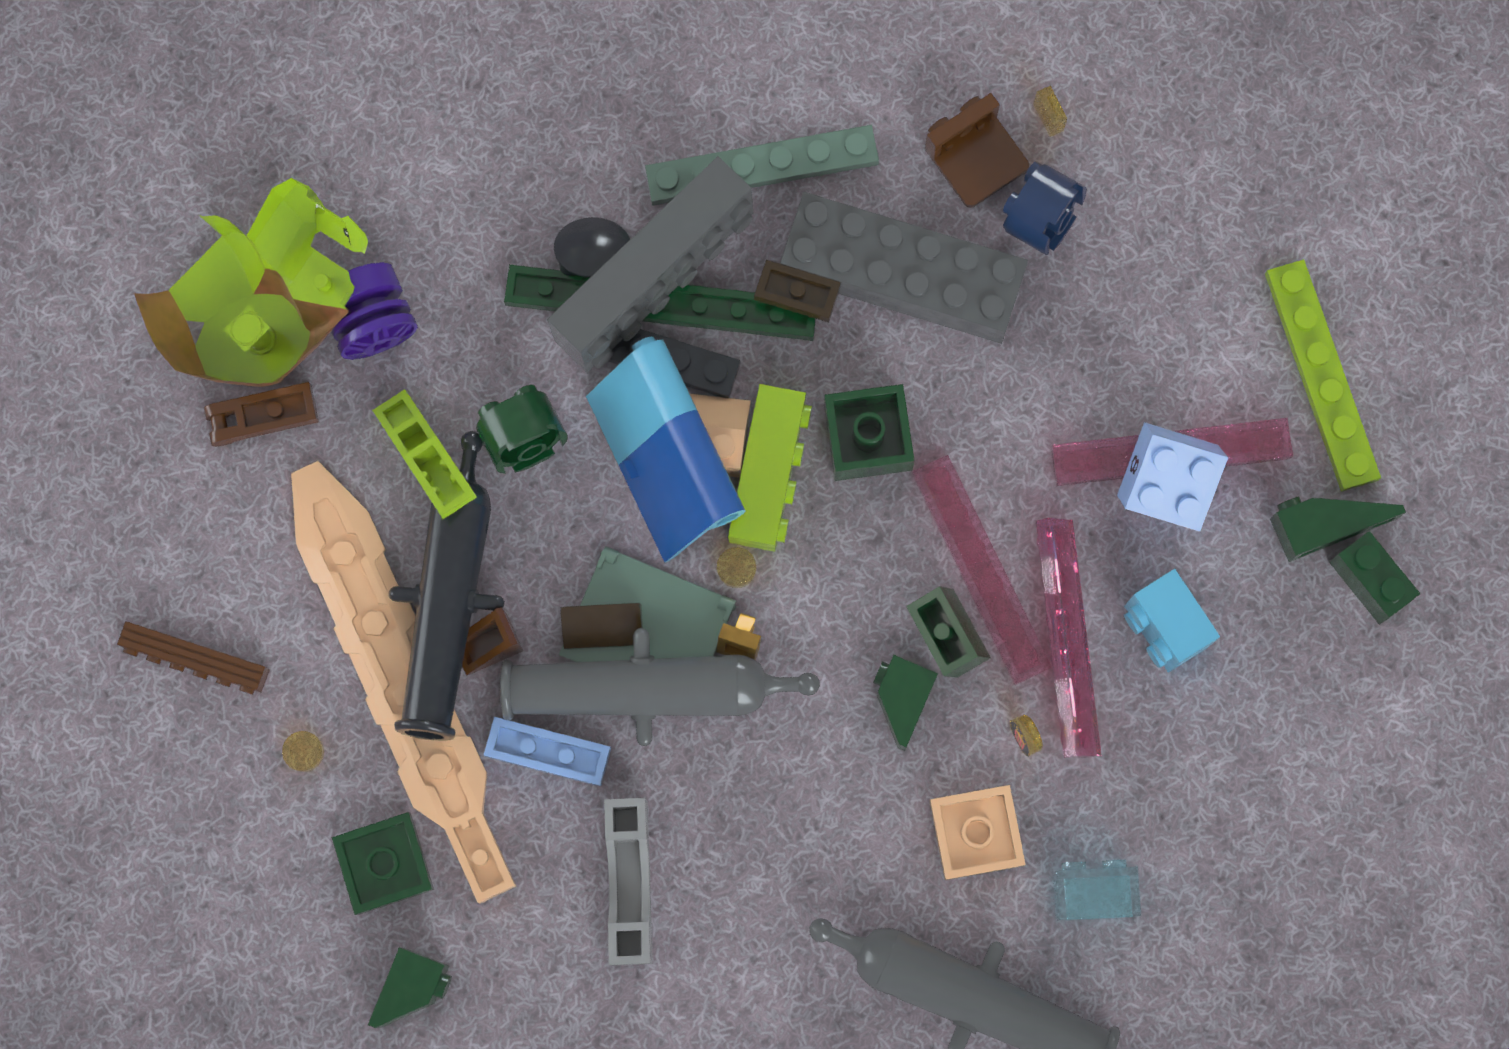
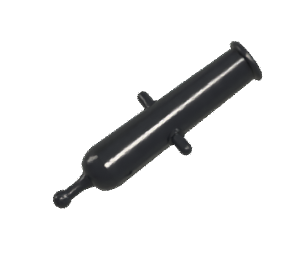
(445, 607)

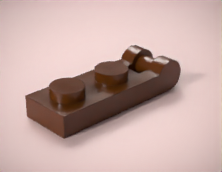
(262, 413)

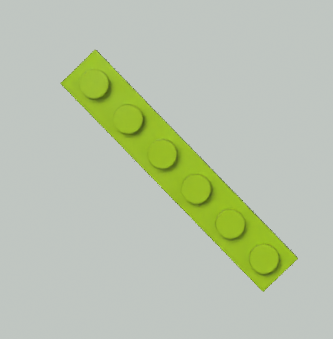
(1322, 375)

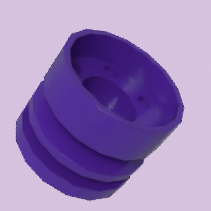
(375, 314)

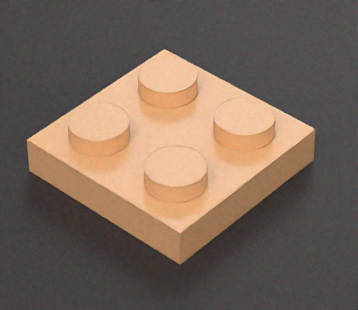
(977, 832)

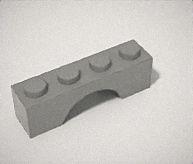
(628, 881)

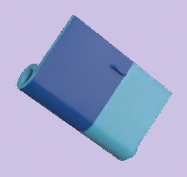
(664, 449)

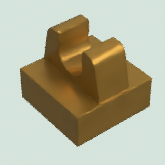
(739, 639)

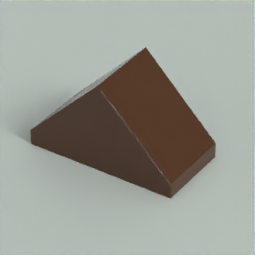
(490, 642)

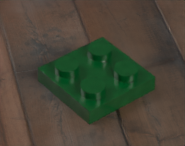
(382, 863)

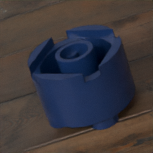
(1043, 208)

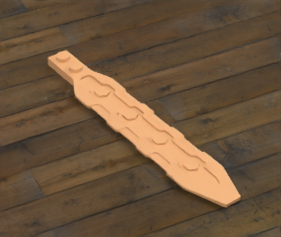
(355, 579)

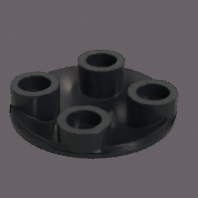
(587, 245)

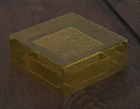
(1050, 111)

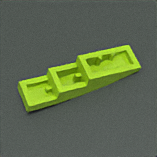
(424, 454)

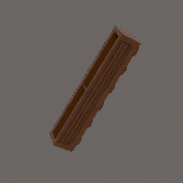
(194, 657)

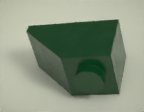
(903, 696)
(409, 987)

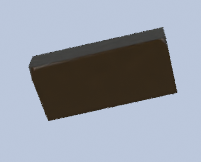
(600, 625)

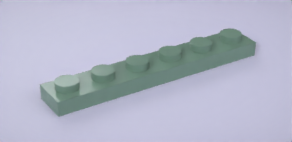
(772, 161)

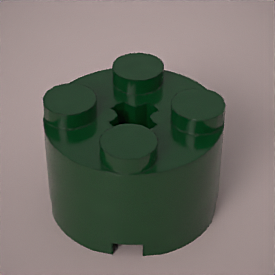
(520, 429)

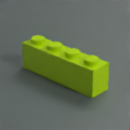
(768, 467)

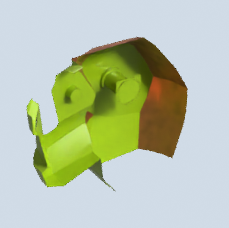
(259, 294)

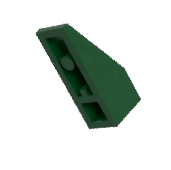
(1324, 522)

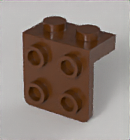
(975, 151)

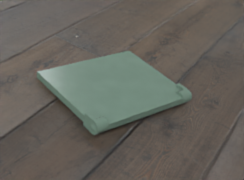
(675, 612)

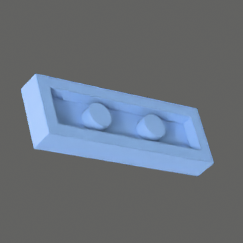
(547, 751)

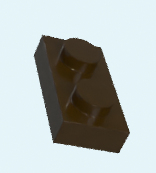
(797, 291)

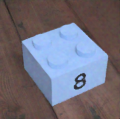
(1172, 476)

